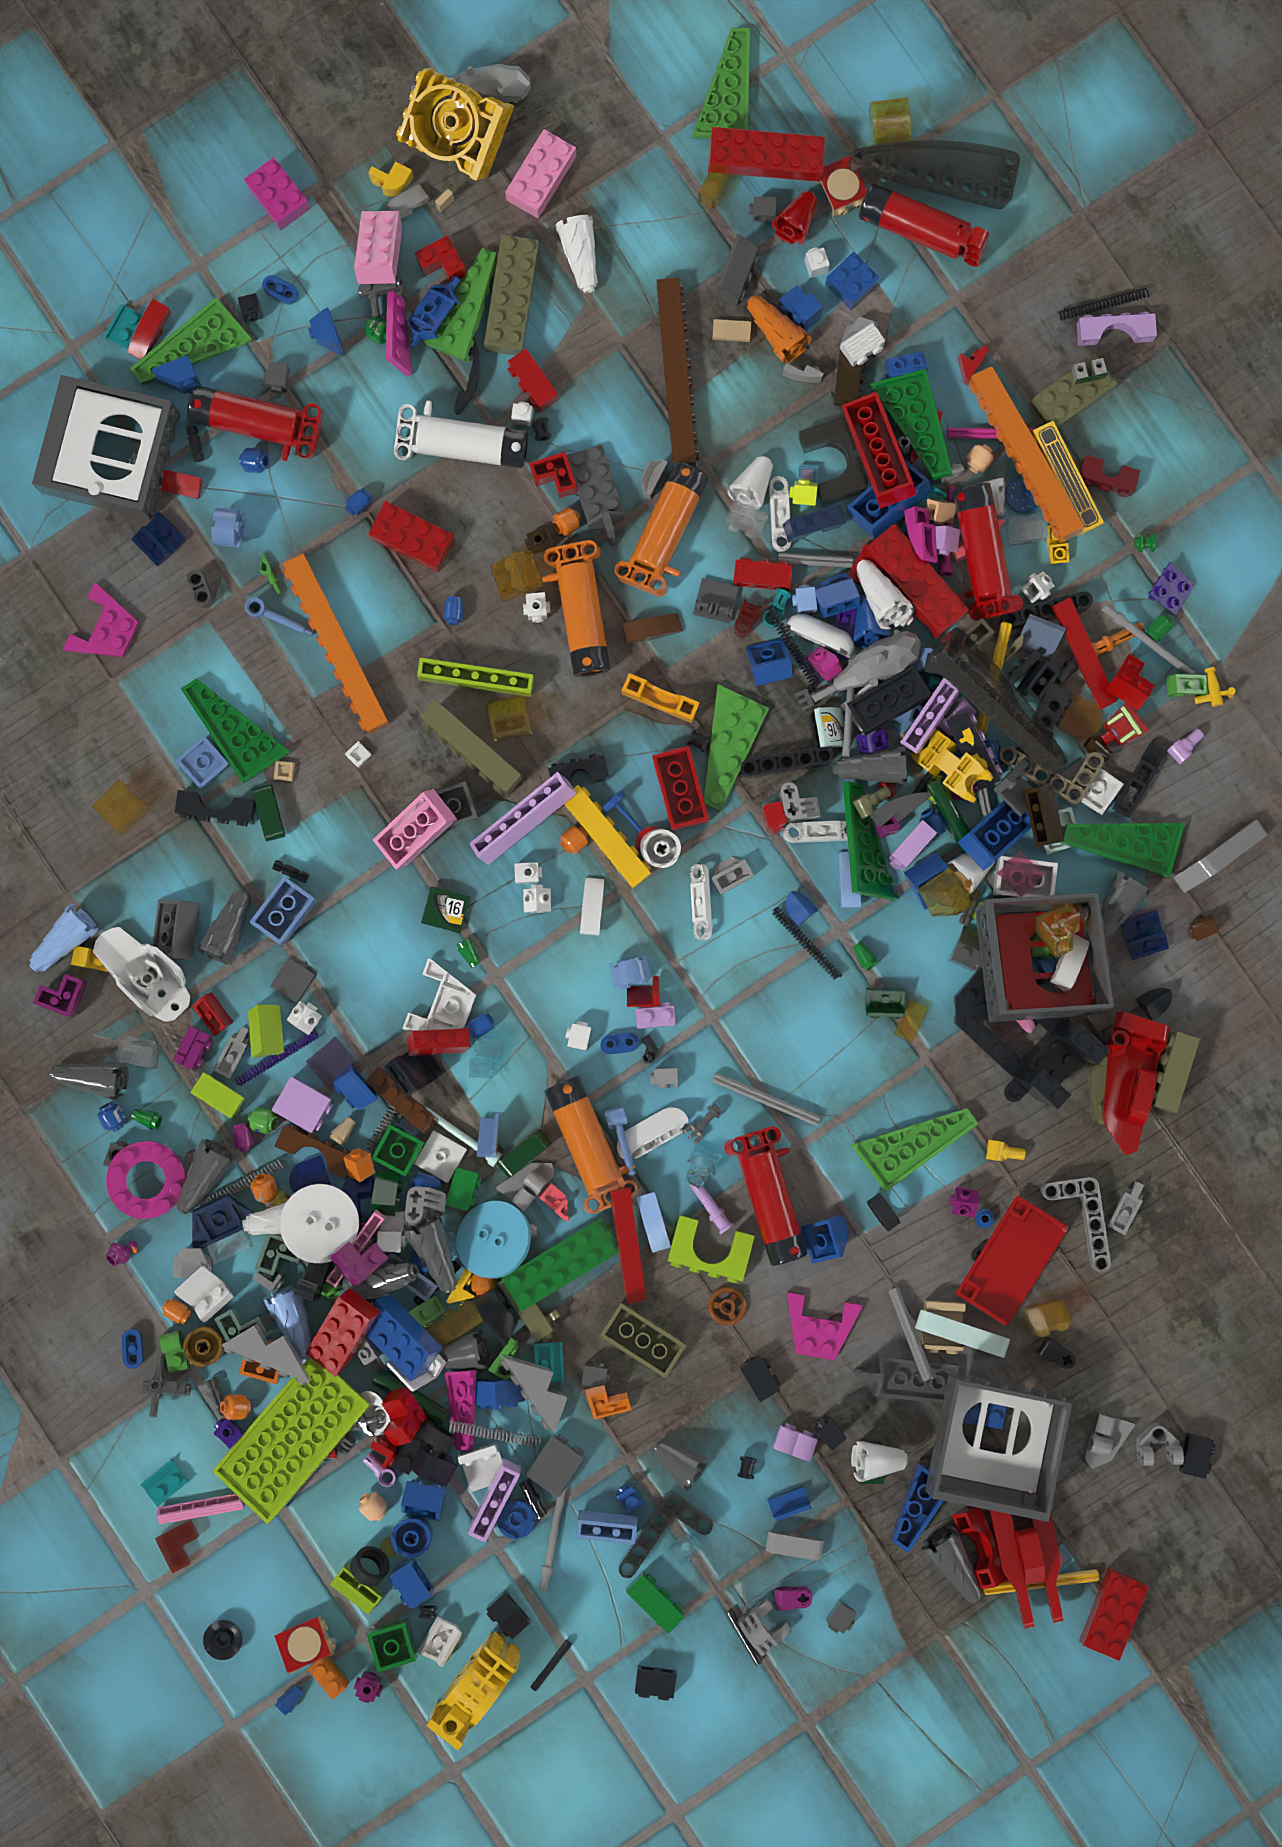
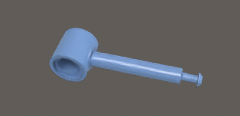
(274, 616)
(617, 1119)

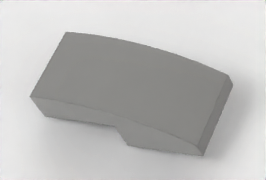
(408, 201)
(810, 374)

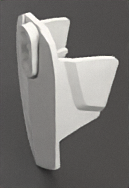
(142, 973)

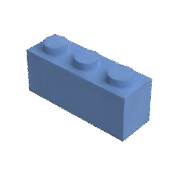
(606, 1527)

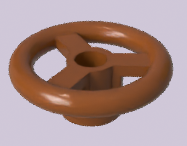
(735, 1293)

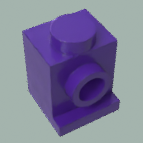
(872, 742)
(235, 1432)

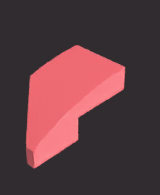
(555, 1200)

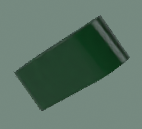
(268, 813)
(524, 1153)

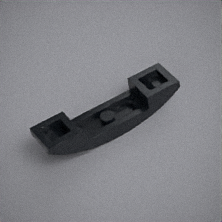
(464, 398)

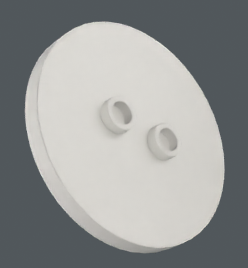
(318, 1222)

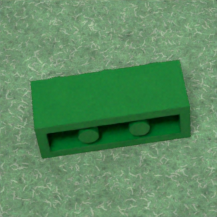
(656, 1602)

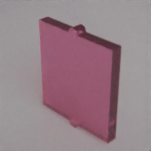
(1020, 873)

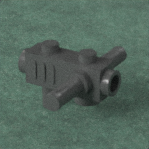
(373, 291)
(159, 1387)

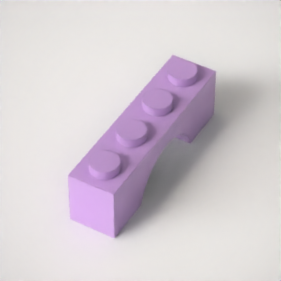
(1140, 327)

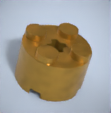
(194, 1350)

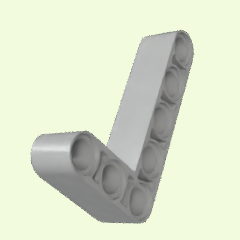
(1220, 856)
(1088, 1216)

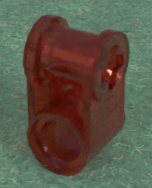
(747, 615)

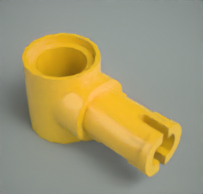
(1000, 1151)

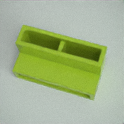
(265, 1030)
(218, 1095)
(362, 1596)

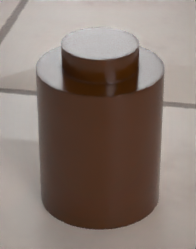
(1203, 928)

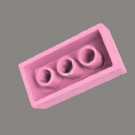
(541, 173)
(378, 247)
(414, 829)

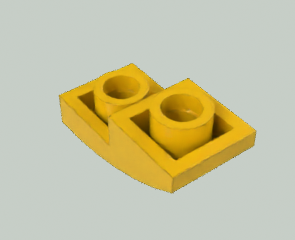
(1057, 551)

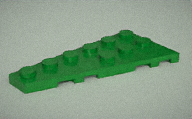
(914, 412)
(239, 739)
(1134, 844)
(865, 851)

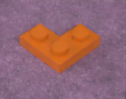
(605, 1406)

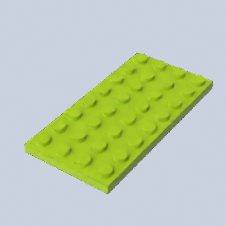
(290, 1440)

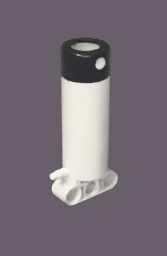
(460, 439)

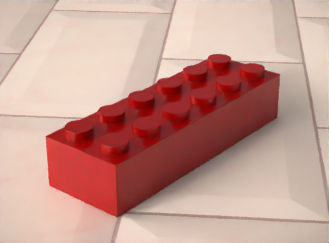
(766, 154)
(878, 450)
(917, 580)

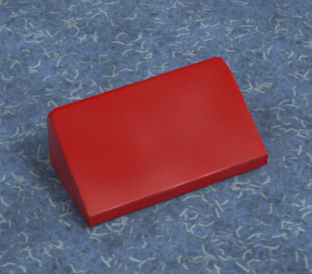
(181, 484)
(212, 1013)

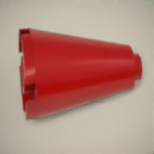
(795, 220)

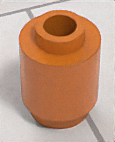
(176, 1311)

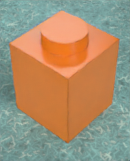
(359, 1164)

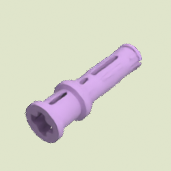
(716, 1215)

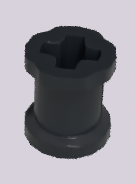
(541, 429)
(698, 741)
(747, 1467)

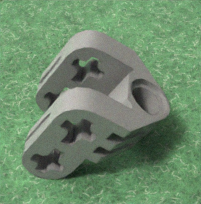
(804, 808)
(427, 1204)
(1145, 1453)
(757, 1633)

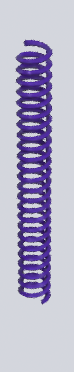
(277, 1058)

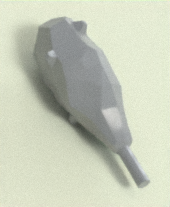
(496, 81)
(877, 663)

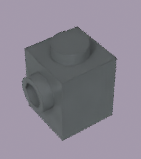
(277, 377)
(596, 1375)
(841, 1617)

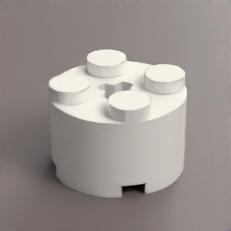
(670, 851)

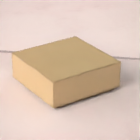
(444, 200)
(284, 771)

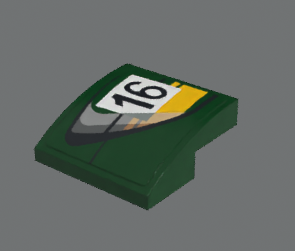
(445, 909)

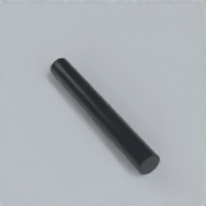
(751, 1650)
(551, 1665)

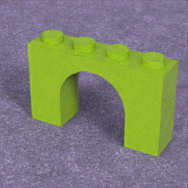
(732, 1266)

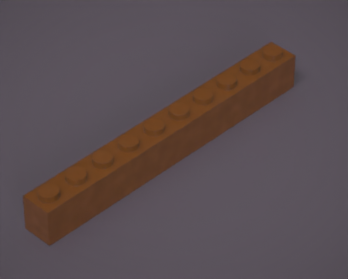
(675, 370)

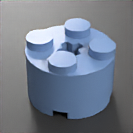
(228, 527)
(630, 971)

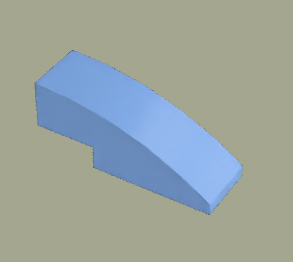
(847, 898)
(653, 1222)

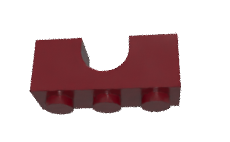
(1093, 475)

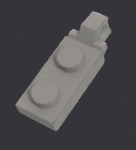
(232, 1053)
(1126, 1209)

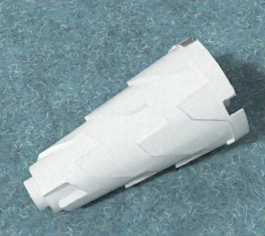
(579, 247)
(883, 597)
(264, 1221)

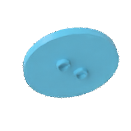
(493, 1239)

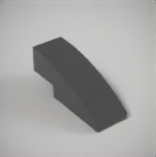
(899, 808)

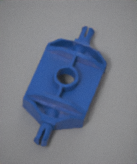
(426, 323)

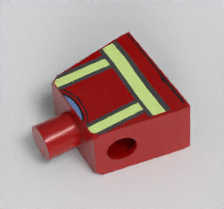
(1123, 726)

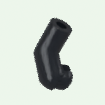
(651, 1050)

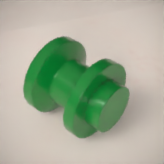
(1142, 542)

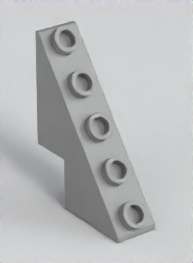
(275, 1355)
(534, 1383)

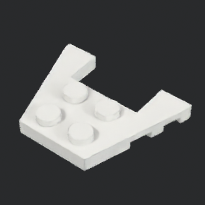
(450, 1005)

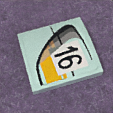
(830, 726)

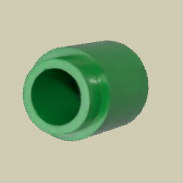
(1159, 627)

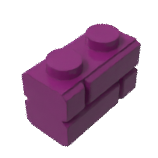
(193, 1048)

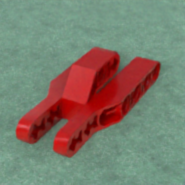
(1039, 1561)

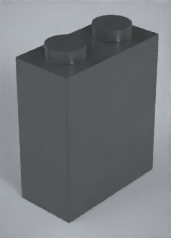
(556, 1465)

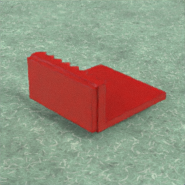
(644, 995)

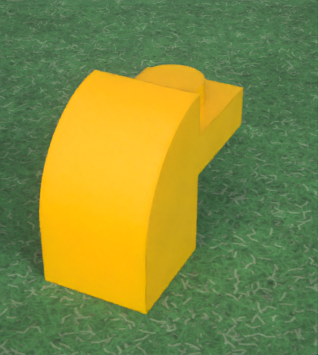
(393, 183)

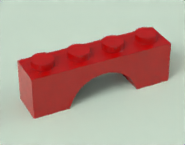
(973, 1523)

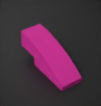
(921, 533)

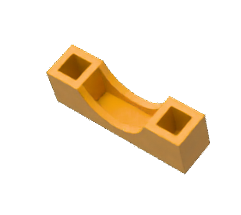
(670, 703)

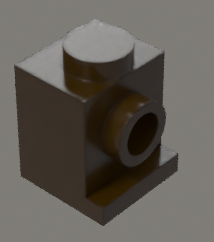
(546, 542)

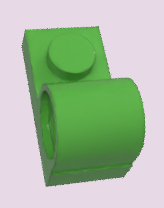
(1186, 684)
(427, 1311)
(172, 1345)
(509, 1349)

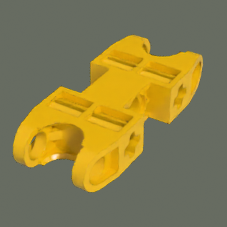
(961, 772)

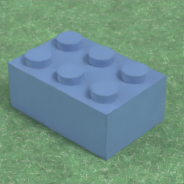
(283, 911)

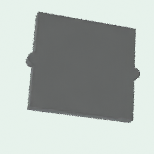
(292, 980)

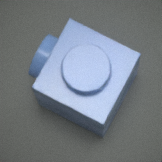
(805, 600)

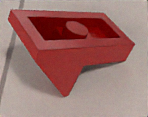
(969, 366)

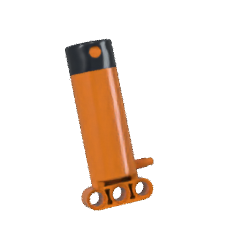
(664, 530)
(580, 606)
(587, 1143)

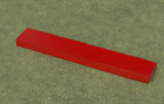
(1084, 653)
(628, 1245)

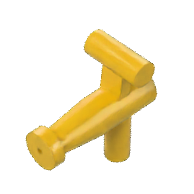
(1215, 694)

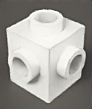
(1038, 587)
(536, 600)
(537, 899)
(304, 1017)

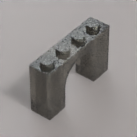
(835, 435)

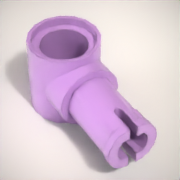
(1182, 748)
(374, 1464)

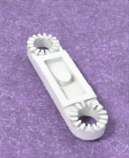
(779, 512)
(817, 831)
(701, 902)

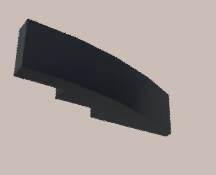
(1139, 780)

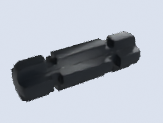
(195, 444)
(290, 871)

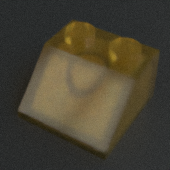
(945, 895)

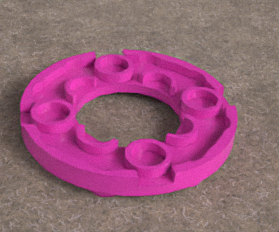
(125, 1160)

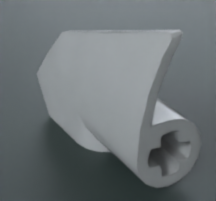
(527, 1184)
(1106, 1440)

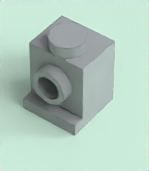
(664, 1077)

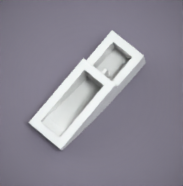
(592, 906)
(1070, 964)

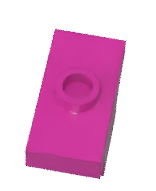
(824, 663)

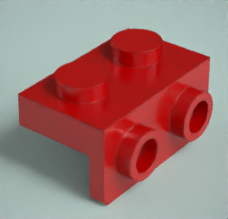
(384, 1447)

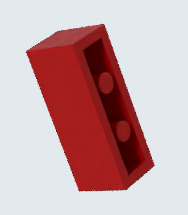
(532, 380)
(762, 574)
(438, 1041)

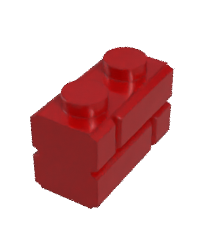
(774, 817)

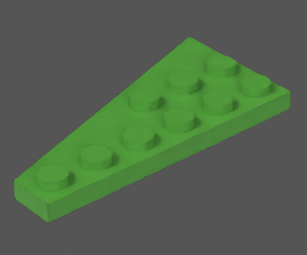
(729, 91)
(462, 321)
(201, 338)
(733, 733)
(903, 1151)

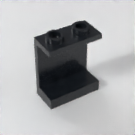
(414, 1072)

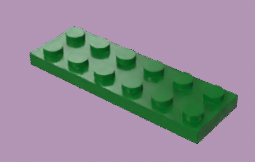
(560, 1264)

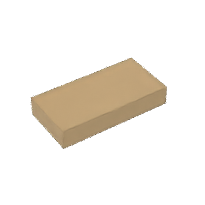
(731, 330)

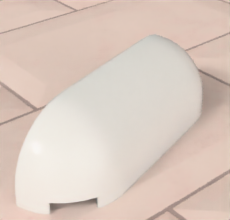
(821, 633)
(654, 1131)

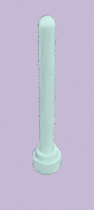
(464, 1137)

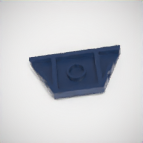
(217, 1220)

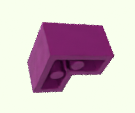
(65, 999)
(357, 1265)

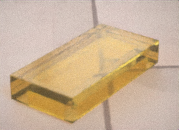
(909, 1024)

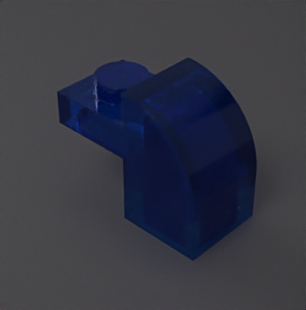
(359, 1190)

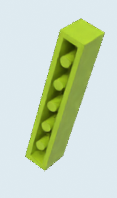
(475, 677)

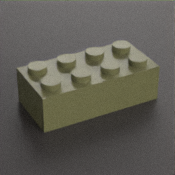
(1066, 401)
(1174, 1071)
(643, 1339)

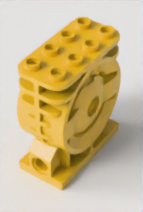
(418, 120)
(474, 1689)

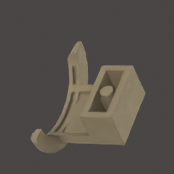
(984, 637)

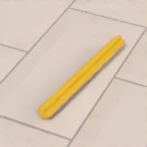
(998, 659)
(1062, 1579)

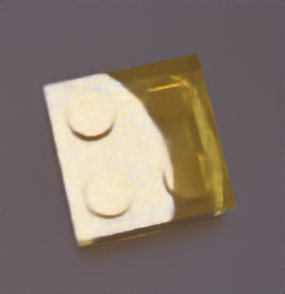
(120, 807)

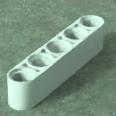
(962, 1333)

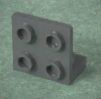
(1012, 788)

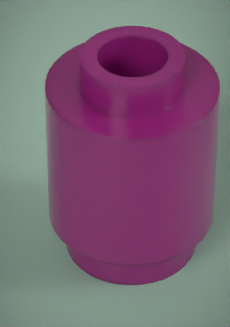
(242, 1137)

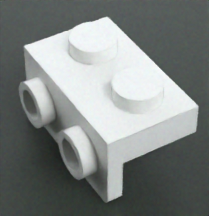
(440, 1641)

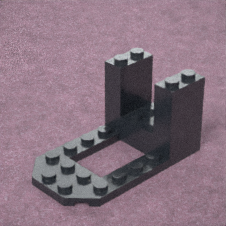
(1049, 1059)

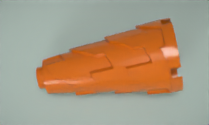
(779, 330)

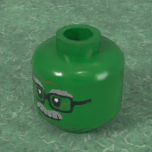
(376, 329)

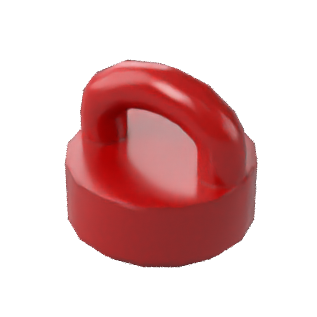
(892, 788)

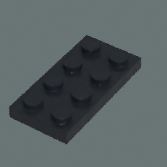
(889, 700)

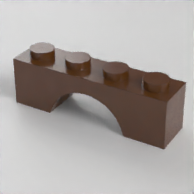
(408, 1107)
(293, 1140)

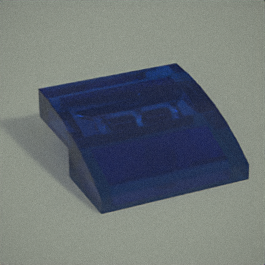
(159, 539)
(1144, 935)

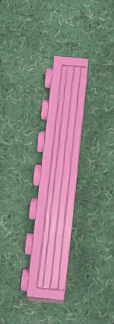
(359, 1243)
(199, 1508)

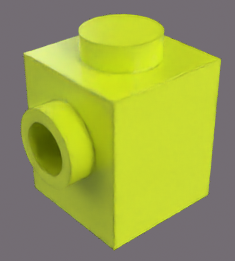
(803, 492)

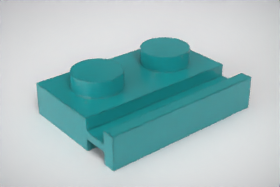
(123, 326)
(550, 1356)
(164, 1482)

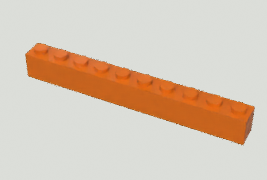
(1026, 454)
(336, 644)

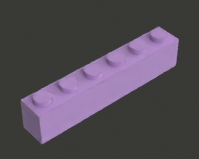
(522, 818)

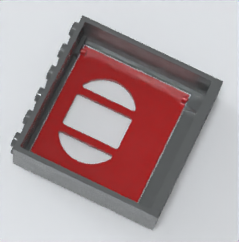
(1008, 962)

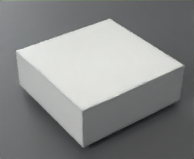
(358, 754)

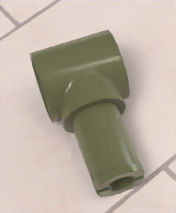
(867, 803)

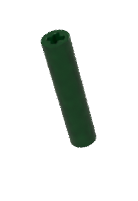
(948, 808)
(432, 1409)

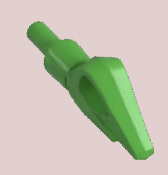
(269, 572)

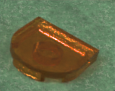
(1081, 718)

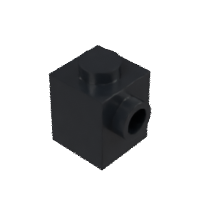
(250, 307)

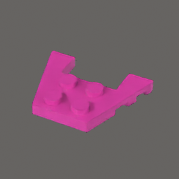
(112, 632)
(816, 1335)

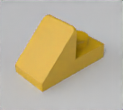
(86, 958)
(460, 1292)

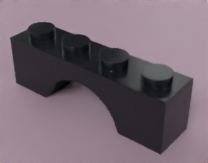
(239, 810)

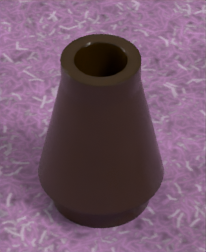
(1094, 744)

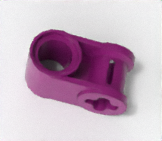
(790, 1598)

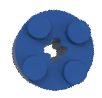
(407, 1546)

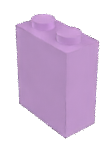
(912, 846)
(303, 1105)

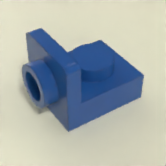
(629, 1498)

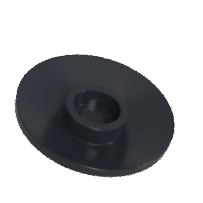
(215, 1646)

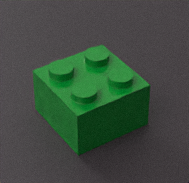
(398, 1150)
(392, 1645)

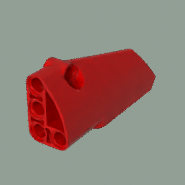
(1131, 1076)

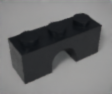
(594, 766)

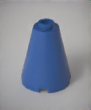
(866, 628)

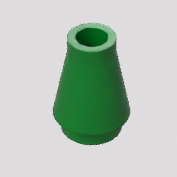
(468, 952)
(865, 956)
(149, 1119)

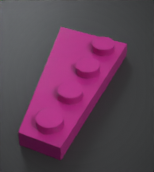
(397, 334)
(461, 1397)

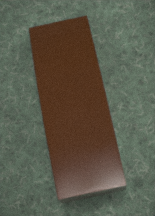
(652, 628)

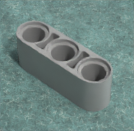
(794, 1545)

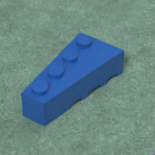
(915, 1511)

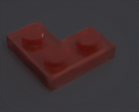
(172, 1544)

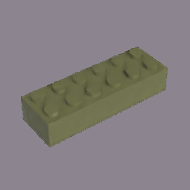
(511, 295)
(469, 746)

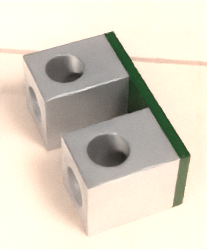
(1097, 373)

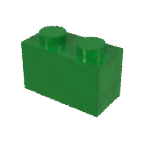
(463, 1189)

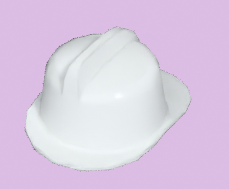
(376, 1409)

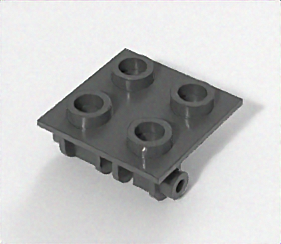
(715, 600)

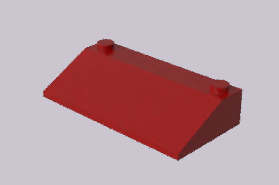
(1012, 1260)

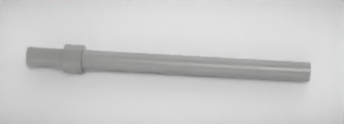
(1119, 618)
(848, 715)
(547, 1569)

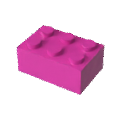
(277, 193)

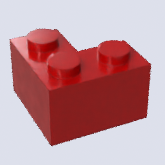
(441, 255)
(555, 469)
(1128, 683)
(405, 1416)

